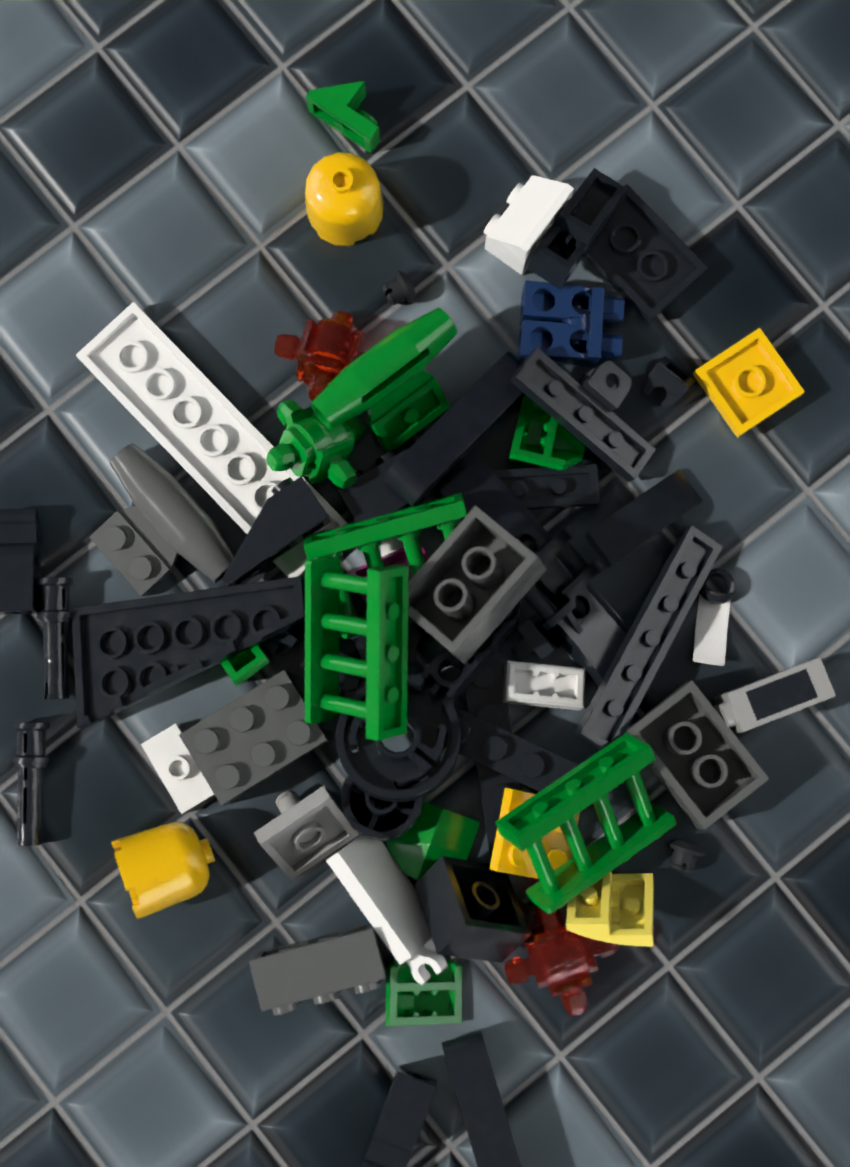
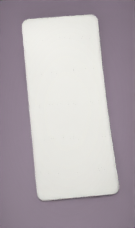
(711, 631)

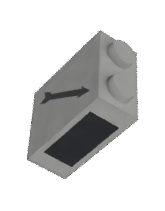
(774, 696)

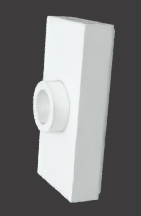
(543, 685)
(177, 769)

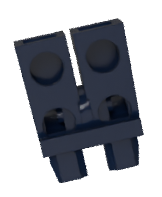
(569, 323)

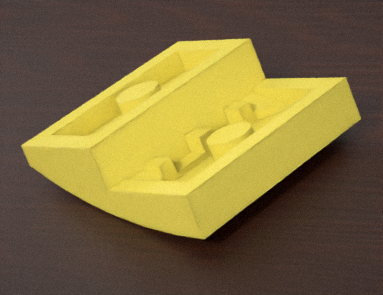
(615, 910)

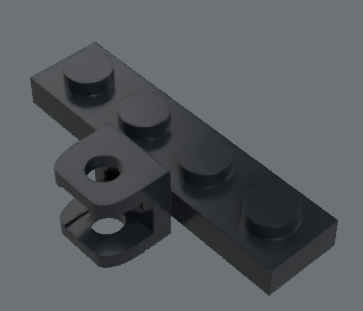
(587, 409)

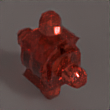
(322, 350)
(559, 961)

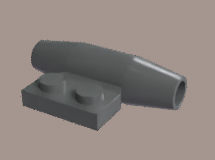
(161, 525)

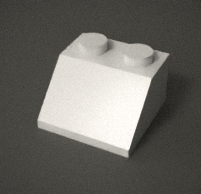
(526, 221)

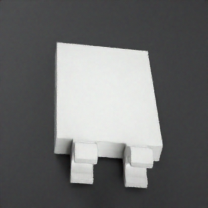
(388, 903)

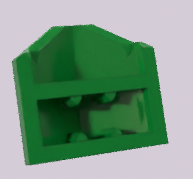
(543, 440)
(433, 835)
(426, 1004)

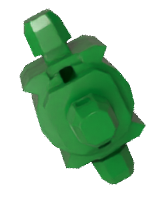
(314, 449)

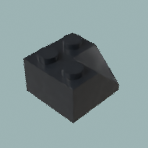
(471, 910)

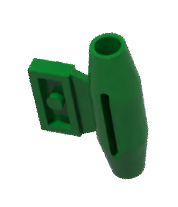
(392, 382)

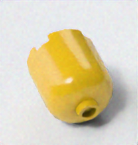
(343, 199)
(163, 866)

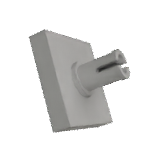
(304, 831)

